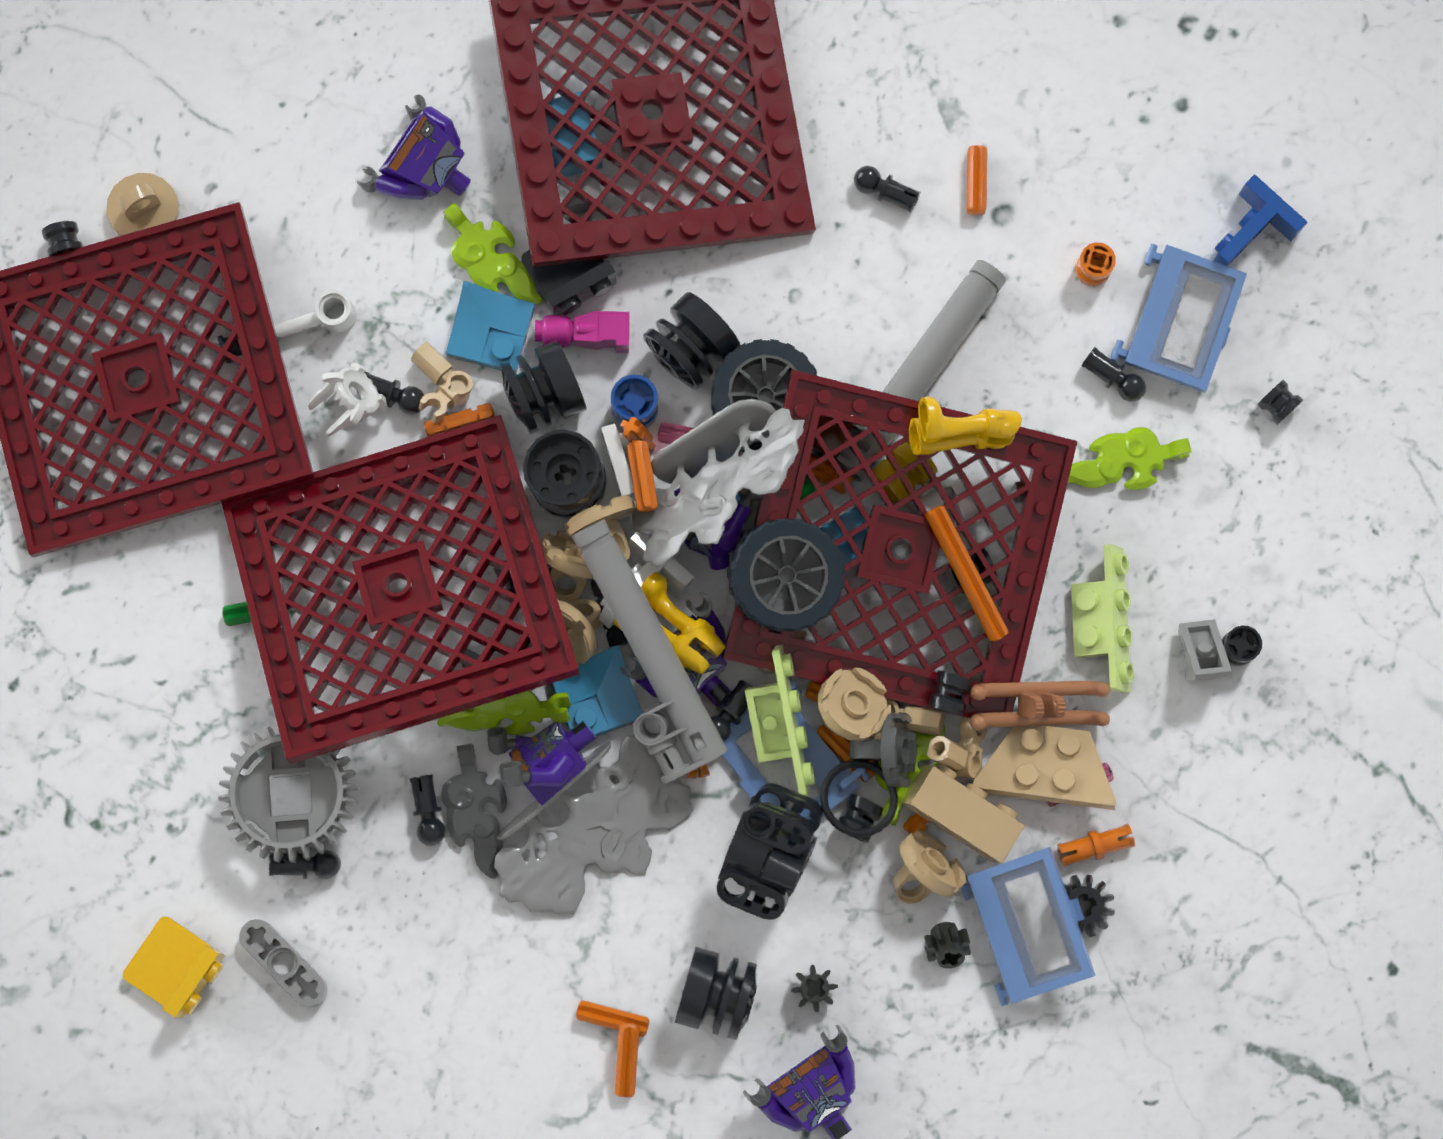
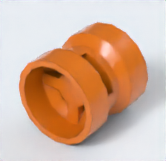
(1094, 271)

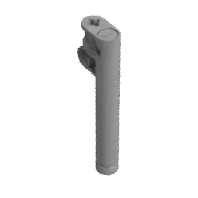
(931, 352)
(687, 731)

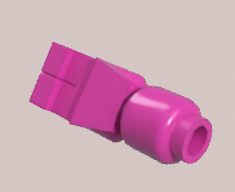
(589, 330)

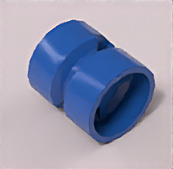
(636, 398)

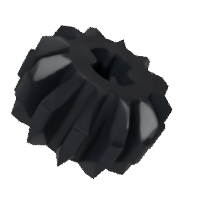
(1096, 900)

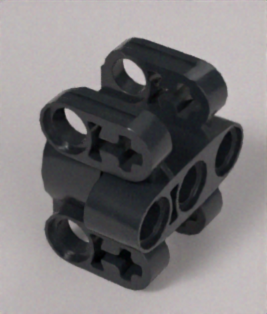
(770, 851)

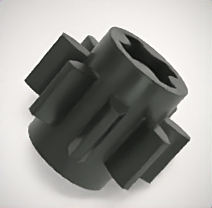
(947, 945)
(803, 989)

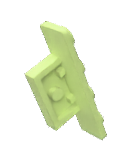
(1101, 619)
(775, 721)

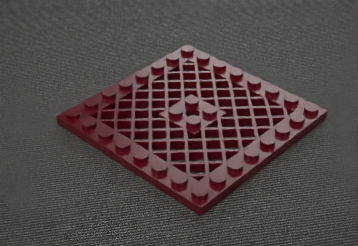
(651, 232)
(287, 455)
(1027, 561)
(448, 691)

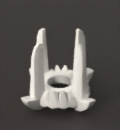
(337, 388)

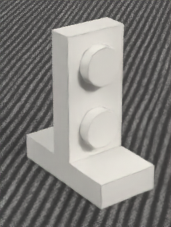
(676, 575)

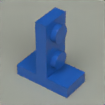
(1266, 209)

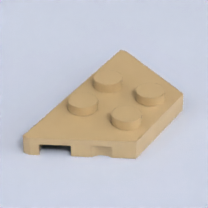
(1048, 767)

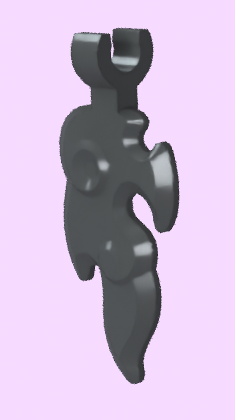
(464, 801)

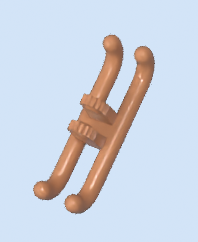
(1039, 704)

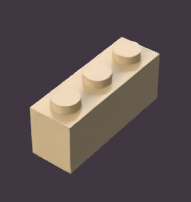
(963, 812)

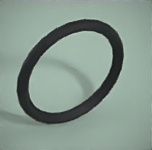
(831, 818)

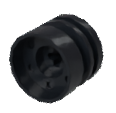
(697, 335)
(542, 387)
(551, 458)
(716, 993)

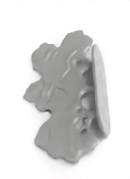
(713, 474)
(601, 829)

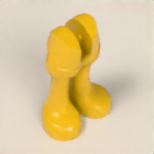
(938, 432)
(699, 631)

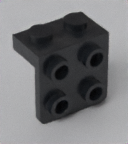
(570, 284)

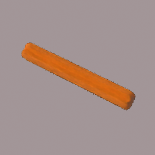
(966, 573)

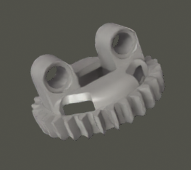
(289, 834)

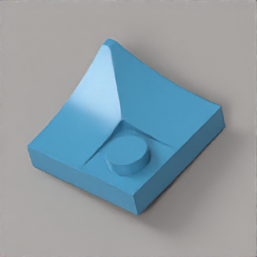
(489, 327)
(601, 694)

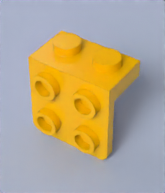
(174, 967)

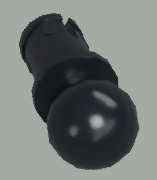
(868, 180)
(1130, 386)
(407, 398)
(731, 710)
(430, 829)
(323, 865)

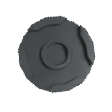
(895, 750)

